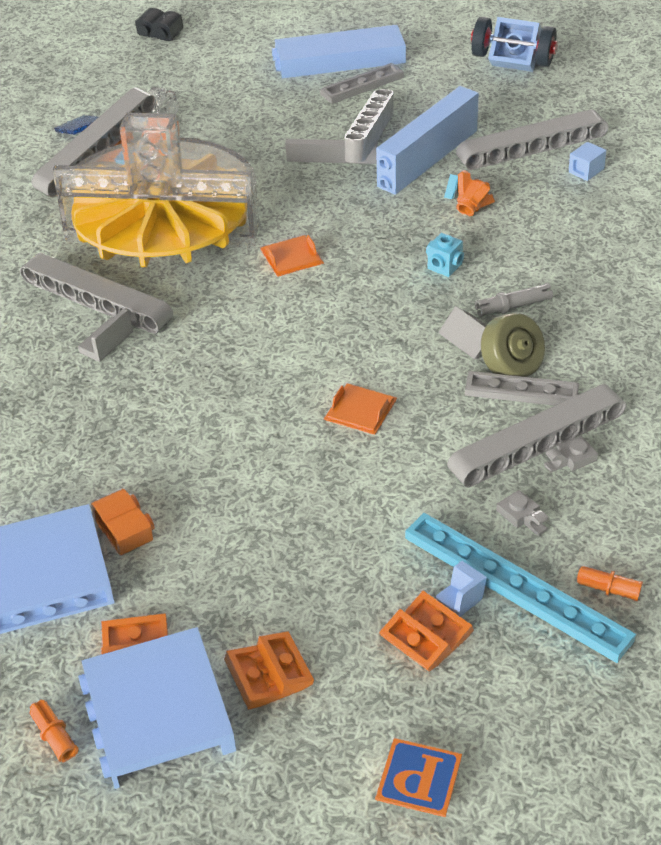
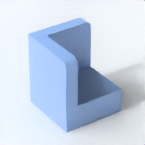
(587, 161)
(465, 589)

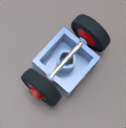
(514, 43)

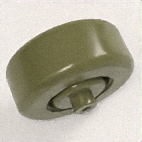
(513, 345)

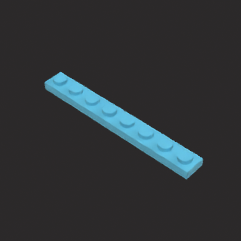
(523, 588)

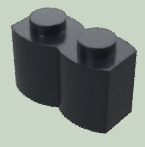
(159, 24)

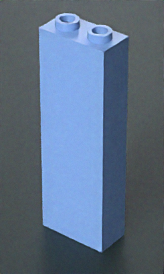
(339, 51)
(427, 139)

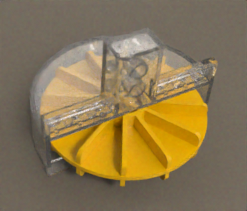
(158, 194)

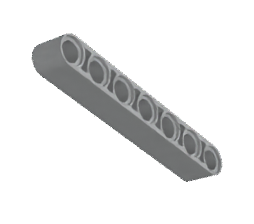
(368, 126)
(96, 137)
(531, 139)
(96, 292)
(535, 435)

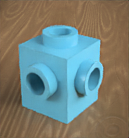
(445, 254)

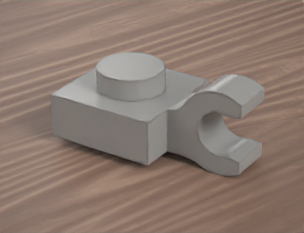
(572, 453)
(522, 510)

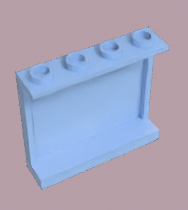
(51, 569)
(154, 703)

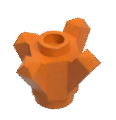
(472, 194)

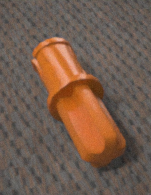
(609, 583)
(53, 731)

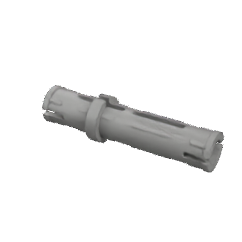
(503, 302)

